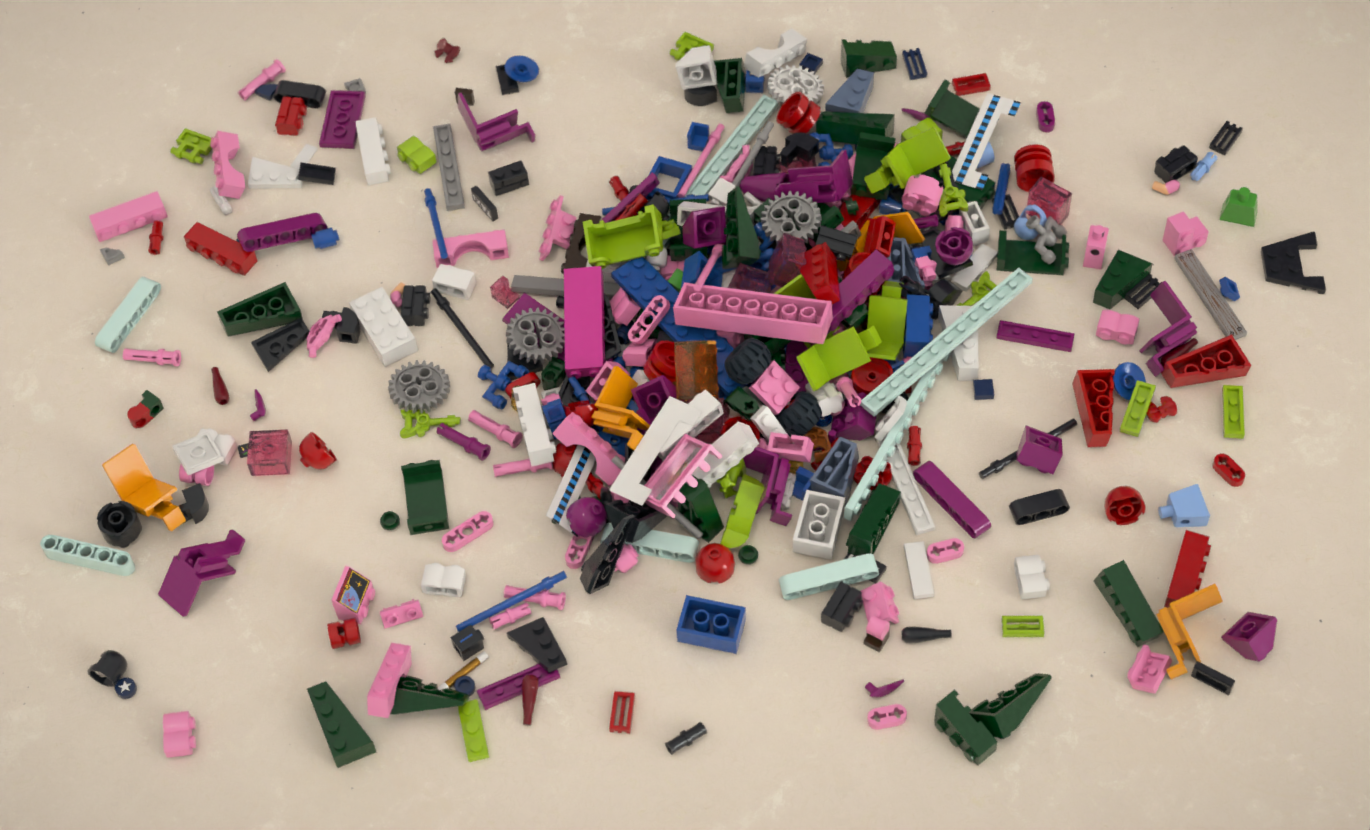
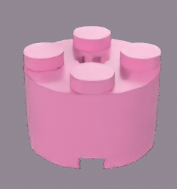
(922, 195)

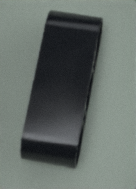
(311, 94)
(1039, 506)

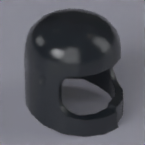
(111, 665)

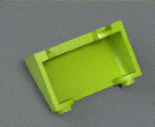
(624, 238)

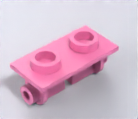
(397, 615)

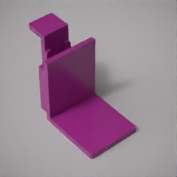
(495, 130)
(819, 182)
(1175, 335)
(774, 479)
(198, 565)

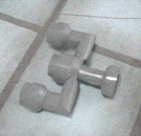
(1046, 237)

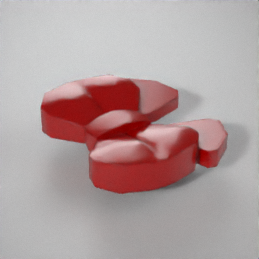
(1167, 407)

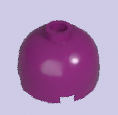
(954, 246)
(587, 516)

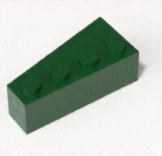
(847, 126)
(261, 311)
(873, 521)
(1128, 603)
(342, 731)

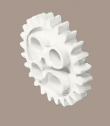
(791, 80)

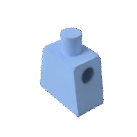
(1186, 508)

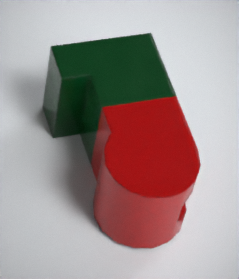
(145, 410)

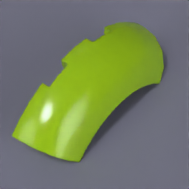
(742, 517)

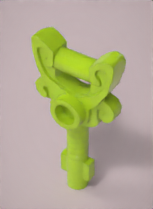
(950, 194)
(979, 289)
(423, 423)

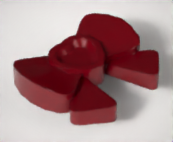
(451, 51)

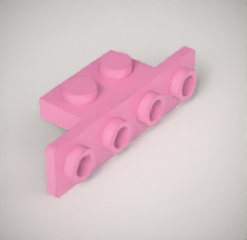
(558, 230)

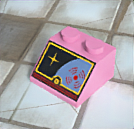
(352, 595)

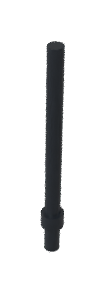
(444, 304)
(998, 465)

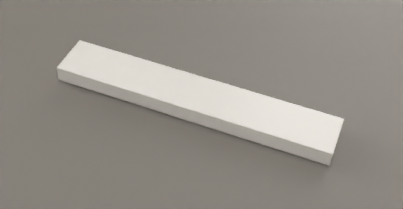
(910, 493)

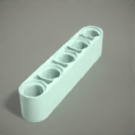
(127, 314)
(663, 545)
(81, 549)
(828, 576)

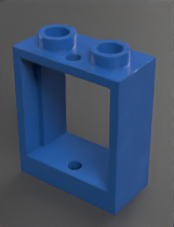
(670, 168)
(694, 266)

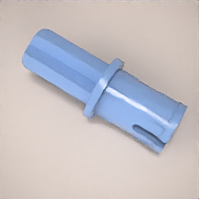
(1203, 166)

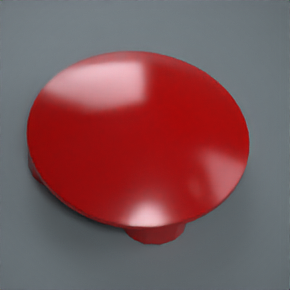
(884, 477)

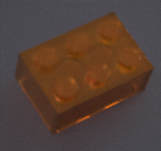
(696, 368)

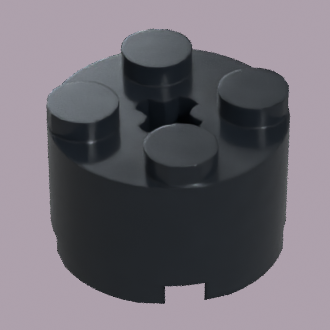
(119, 523)

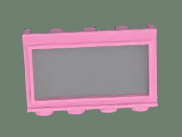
(677, 470)

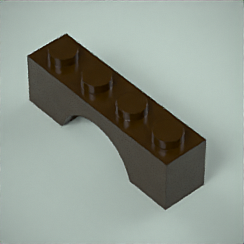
(573, 257)

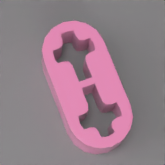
(945, 550)
(887, 716)

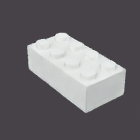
(384, 326)

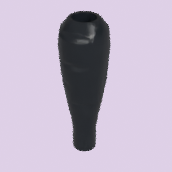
(921, 634)

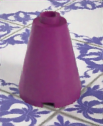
(763, 185)

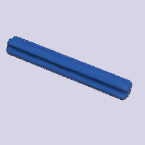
(1001, 189)

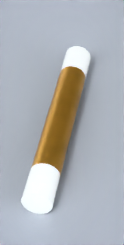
(464, 671)

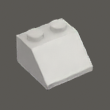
(697, 68)

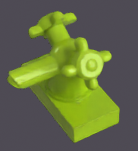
(730, 479)

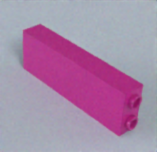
(584, 321)

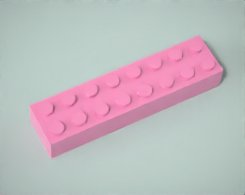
(753, 313)

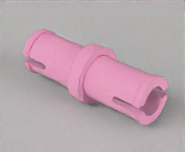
(510, 615)

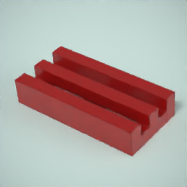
(973, 85)
(620, 728)

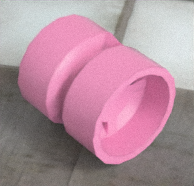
(203, 477)

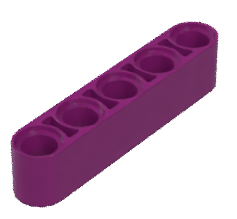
(280, 232)
(952, 499)

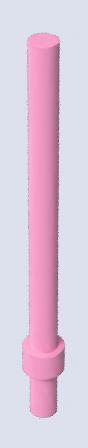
(713, 139)
(716, 252)

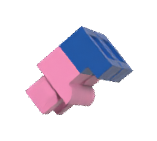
(926, 267)
(553, 411)

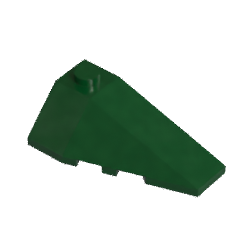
(741, 238)
(415, 696)
(1011, 707)

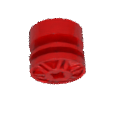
(1031, 164)

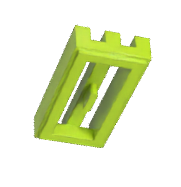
(1022, 629)

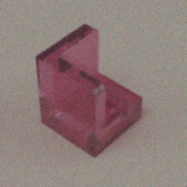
(502, 292)

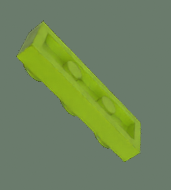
(1137, 408)
(1233, 411)
(473, 731)

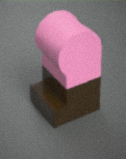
(877, 633)

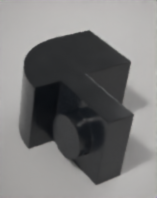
(701, 95)
(799, 145)
(943, 293)
(348, 328)
(196, 504)

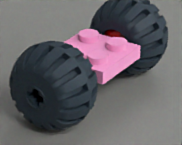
(773, 387)

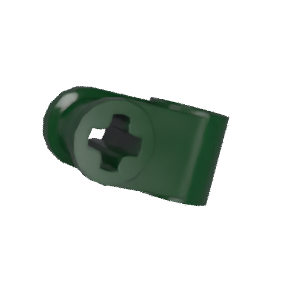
(553, 374)
(742, 403)

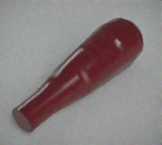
(1181, 350)
(220, 391)
(529, 695)

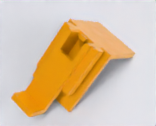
(904, 228)
(612, 408)
(139, 488)
(1174, 628)

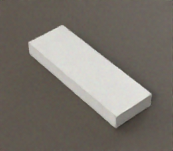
(981, 260)
(918, 570)

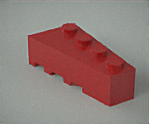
(821, 273)
(1207, 364)
(1095, 402)

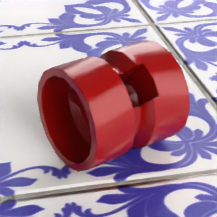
(351, 632)

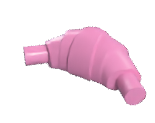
(736, 166)
(320, 333)

